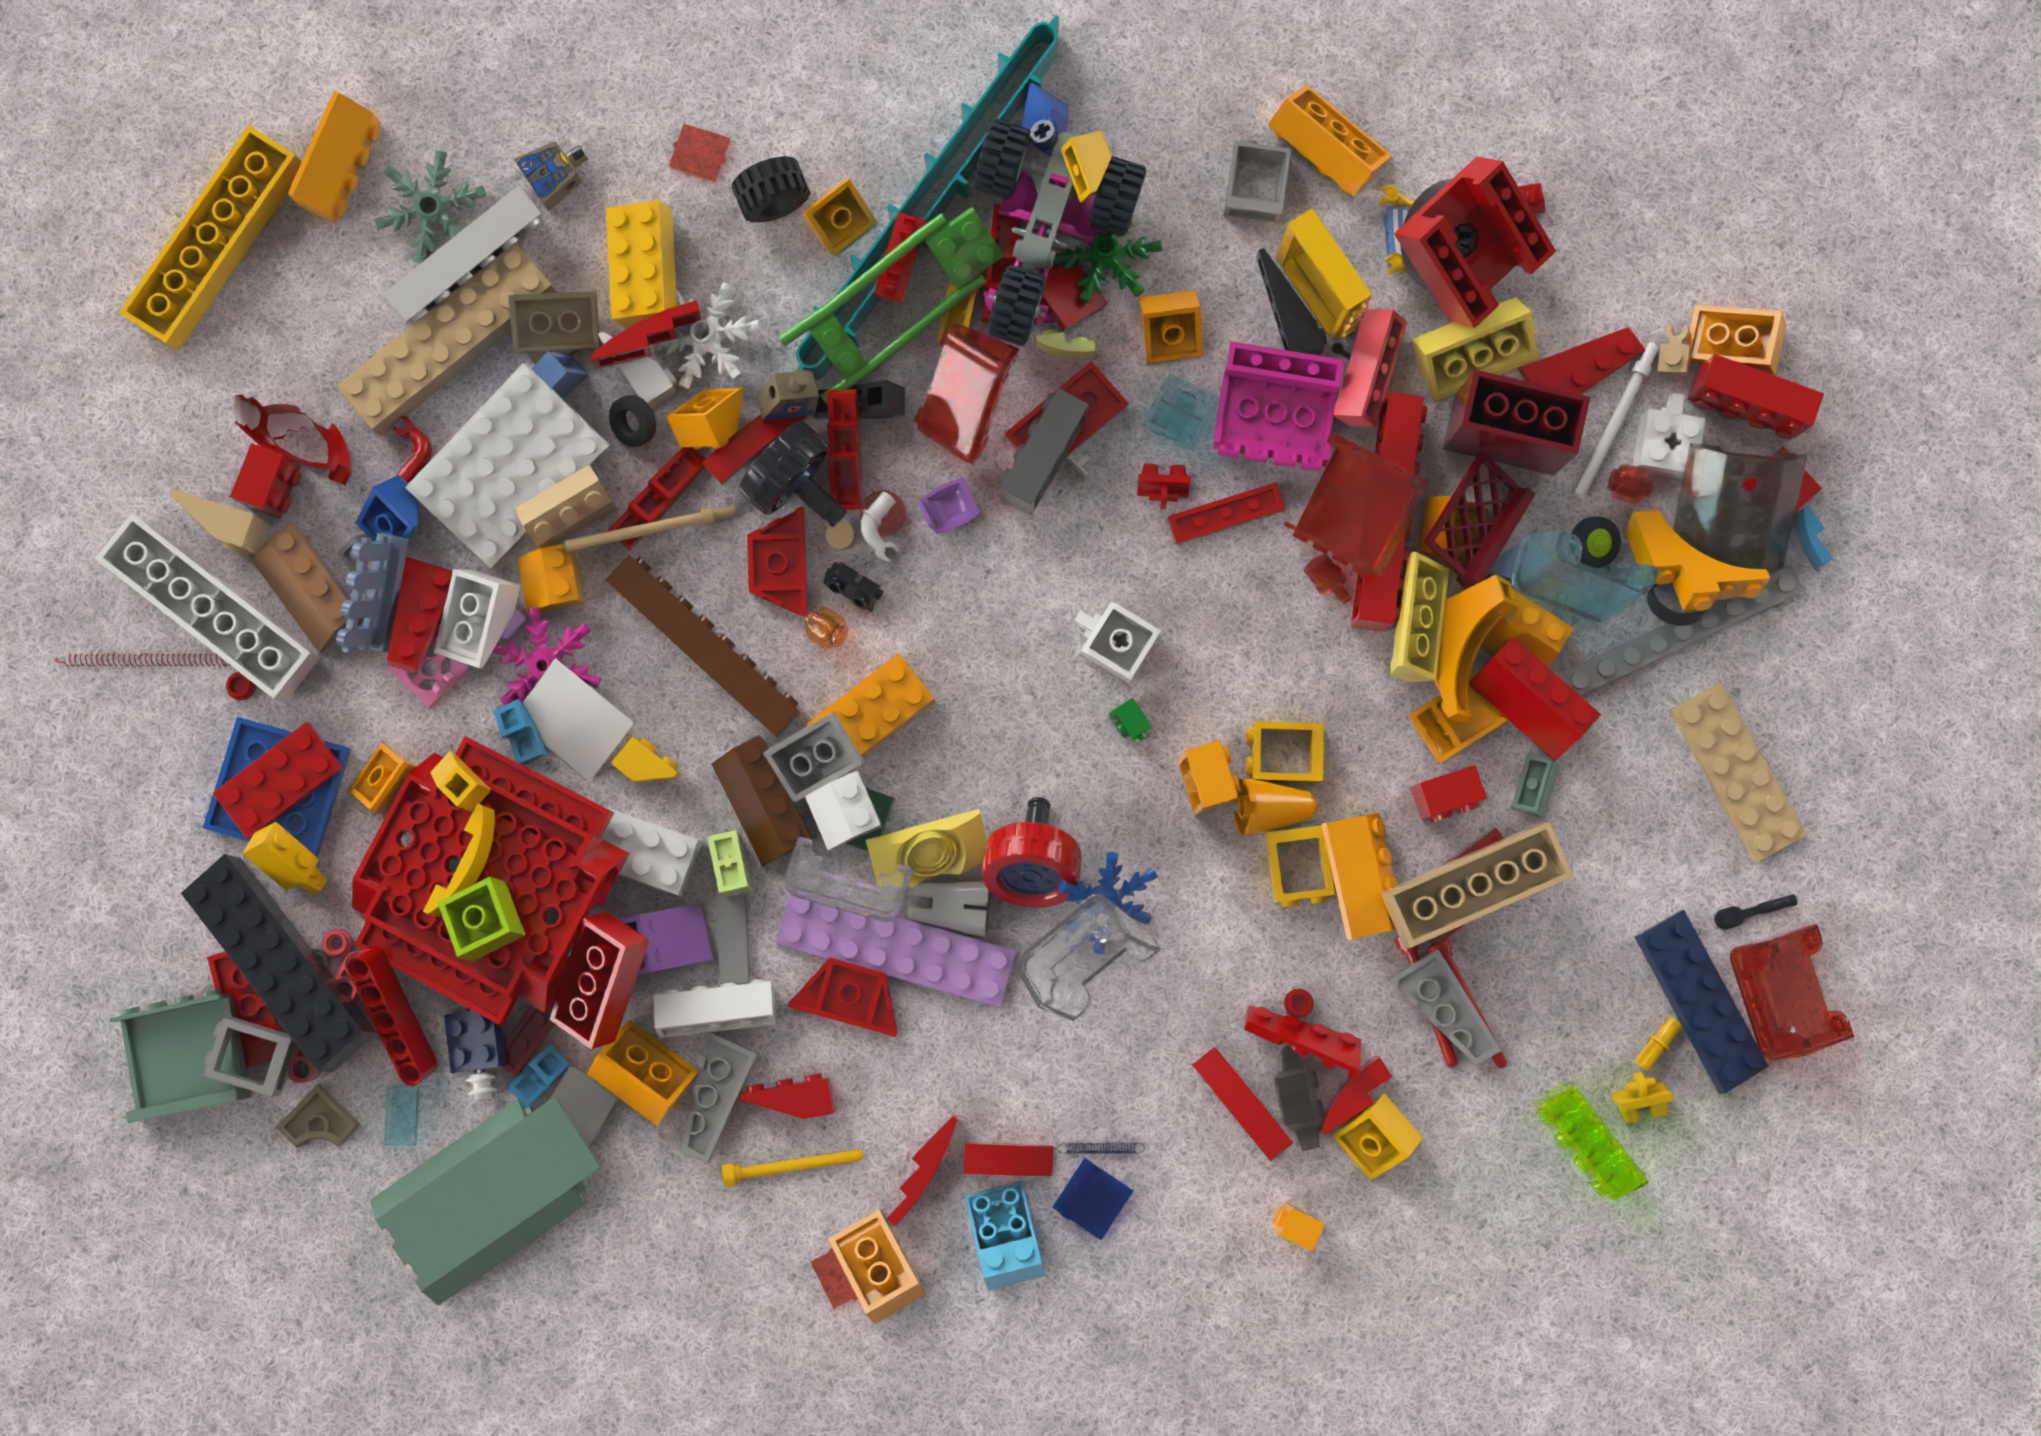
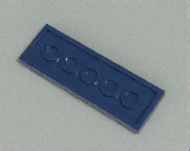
(1701, 1002)

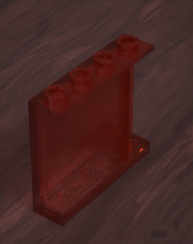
(1360, 507)

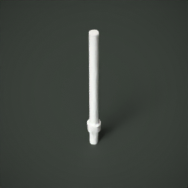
(1640, 371)

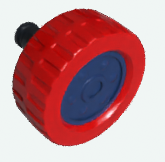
(1031, 859)

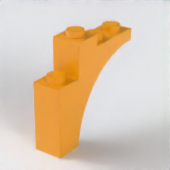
(1694, 575)
(1465, 626)

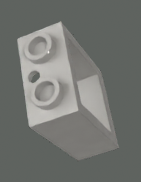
(1254, 208)
(279, 1064)

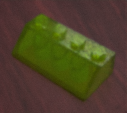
(1589, 1141)

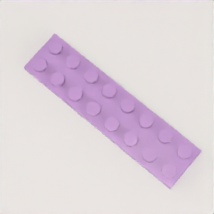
(900, 949)

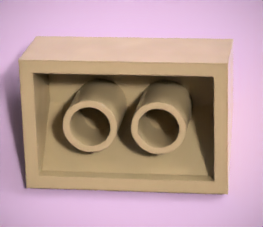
(565, 508)

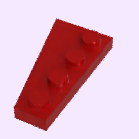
(417, 613)

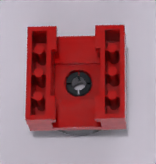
(1469, 237)

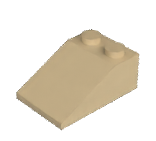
(238, 530)

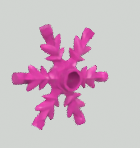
(542, 652)

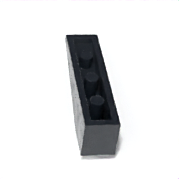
(1294, 320)

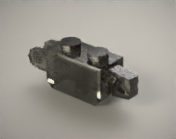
(1298, 1099)

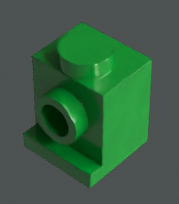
(1130, 721)

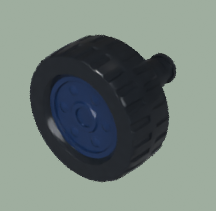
(788, 471)

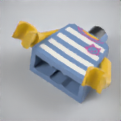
(1393, 219)

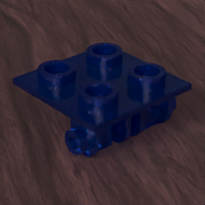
(1092, 1198)

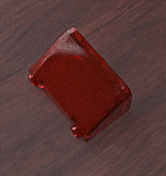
(965, 391)
(1786, 996)

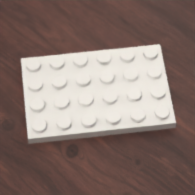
(502, 458)

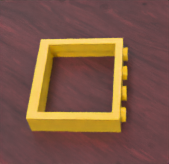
(1323, 275)

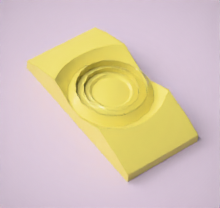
(931, 848)

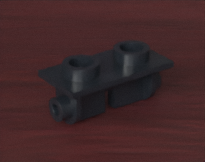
(841, 581)

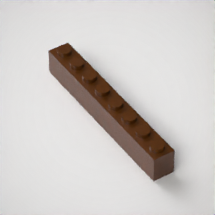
(703, 646)

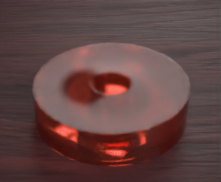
(895, 518)

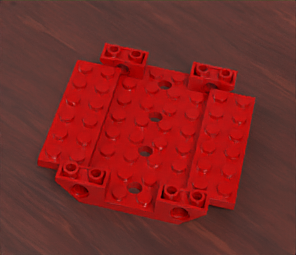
(540, 846)

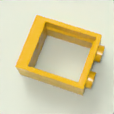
(1315, 754)
(1295, 835)

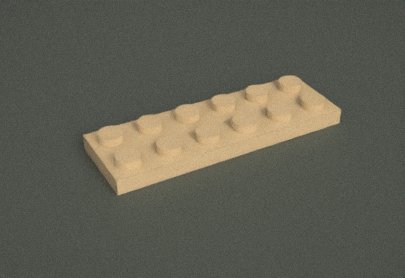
(1737, 772)

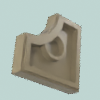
(318, 1118)

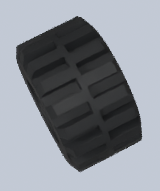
(770, 189)

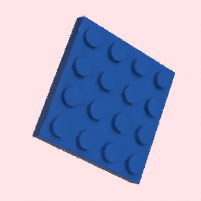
(304, 821)

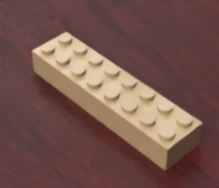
(442, 341)

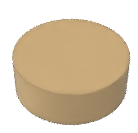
(840, 536)

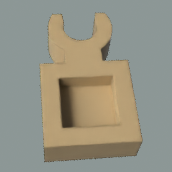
(1675, 356)

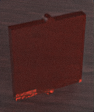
(699, 152)
(833, 1279)

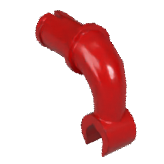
(420, 455)

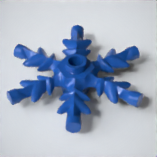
(1110, 878)

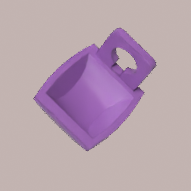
(949, 506)

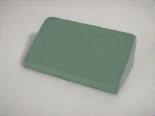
(1535, 785)

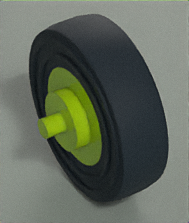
(1599, 541)

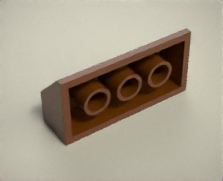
(760, 801)

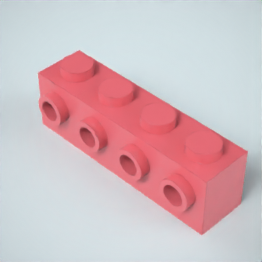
(1370, 368)

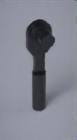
(1735, 916)

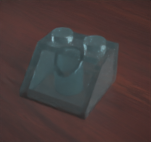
(1181, 412)

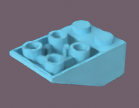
(1004, 1236)

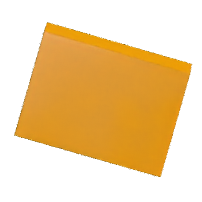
(839, 217)
(381, 779)

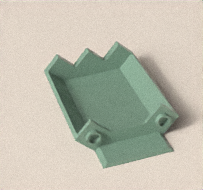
(486, 1196)

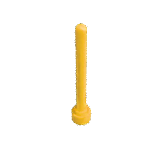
(735, 1174)

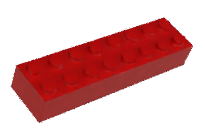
(1399, 442)

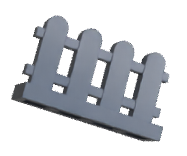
(382, 595)

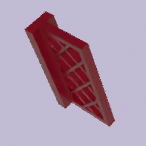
(1492, 537)

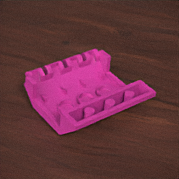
(1277, 406)

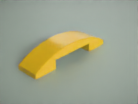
(471, 865)

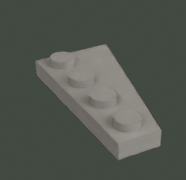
(1440, 997)
(720, 1081)

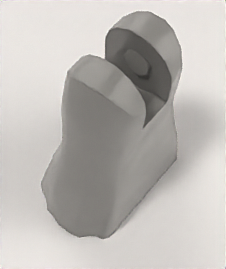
(954, 906)

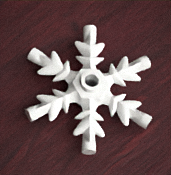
(712, 343)

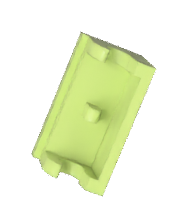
(729, 863)

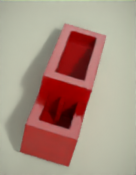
(1354, 1095)
(1008, 1159)

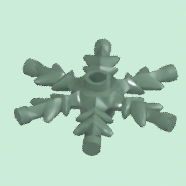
(422, 200)

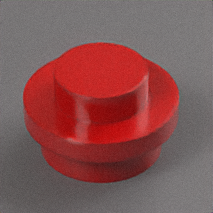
(240, 687)
(1298, 1003)

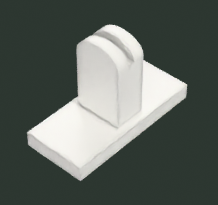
(1079, 466)

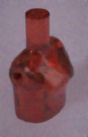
(1327, 577)

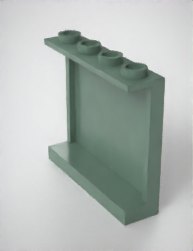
(168, 1055)

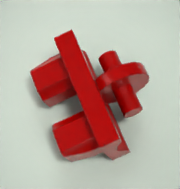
(1161, 486)

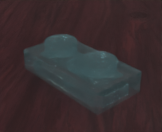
(401, 1115)

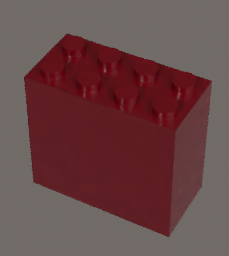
(1516, 422)

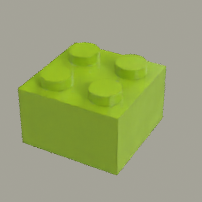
(481, 919)

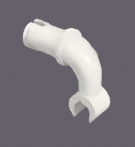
(870, 522)

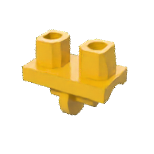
(1642, 1094)

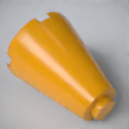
(1270, 806)

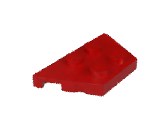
(779, 563)
(849, 996)

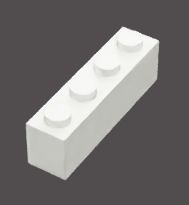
(714, 1008)

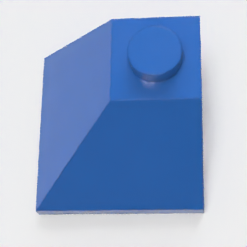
(1044, 106)
(389, 510)

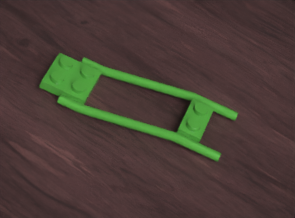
(962, 250)

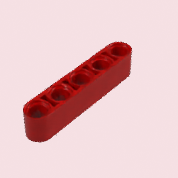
(392, 1015)

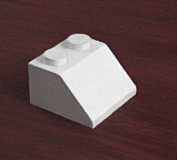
(843, 810)

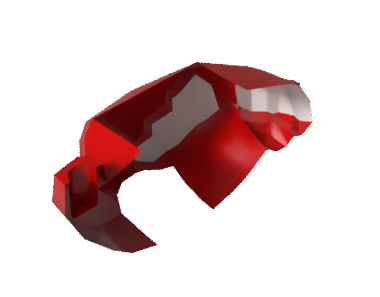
(274, 421)

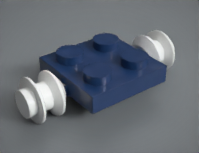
(474, 1045)

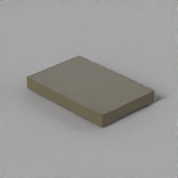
(554, 322)

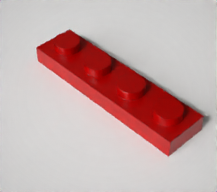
(1226, 513)

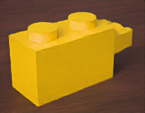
(285, 859)

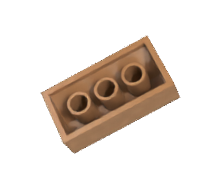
(304, 585)

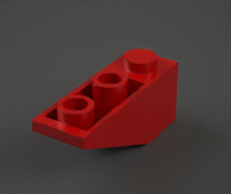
(799, 1099)

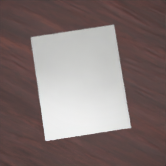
(575, 720)

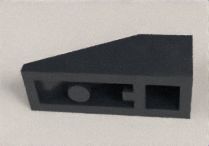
(875, 401)

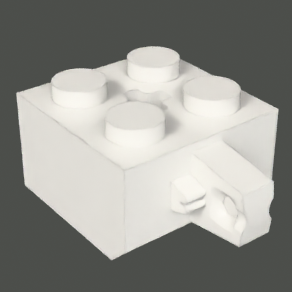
(1668, 425)
(1117, 623)

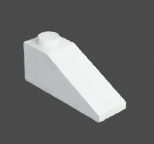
(647, 378)

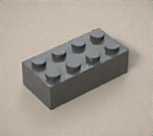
(1044, 451)

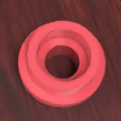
(328, 947)

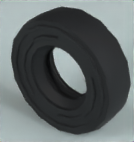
(620, 426)

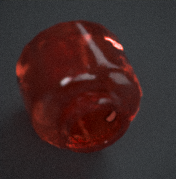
(1629, 483)

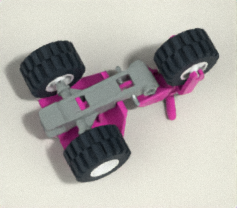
(1049, 201)

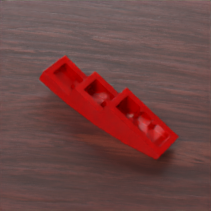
(1005, 239)
(635, 340)
(746, 446)
(845, 448)
(661, 492)
(1242, 1104)
(928, 1159)

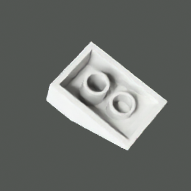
(475, 616)

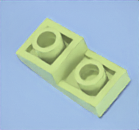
(1055, 344)

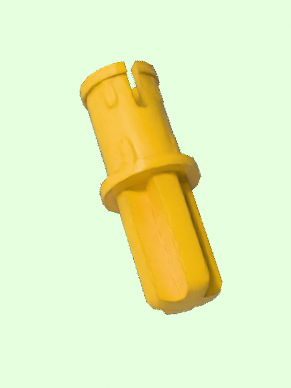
(1659, 1043)

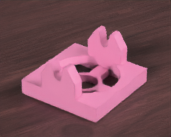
(445, 682)

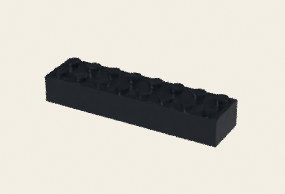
(278, 963)

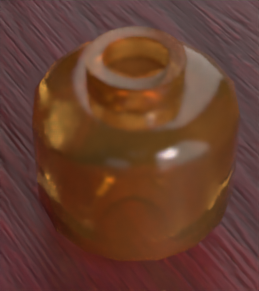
(826, 628)

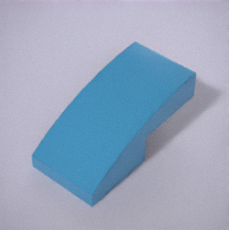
(1807, 528)
(518, 726)
(538, 1075)

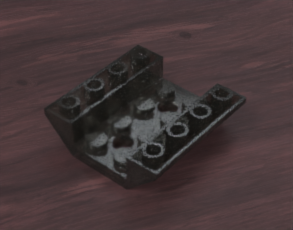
(1717, 508)

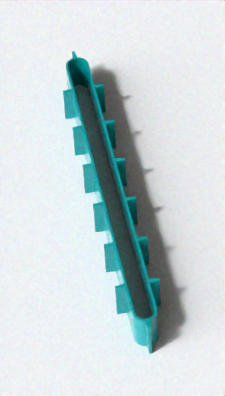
(1039, 33)

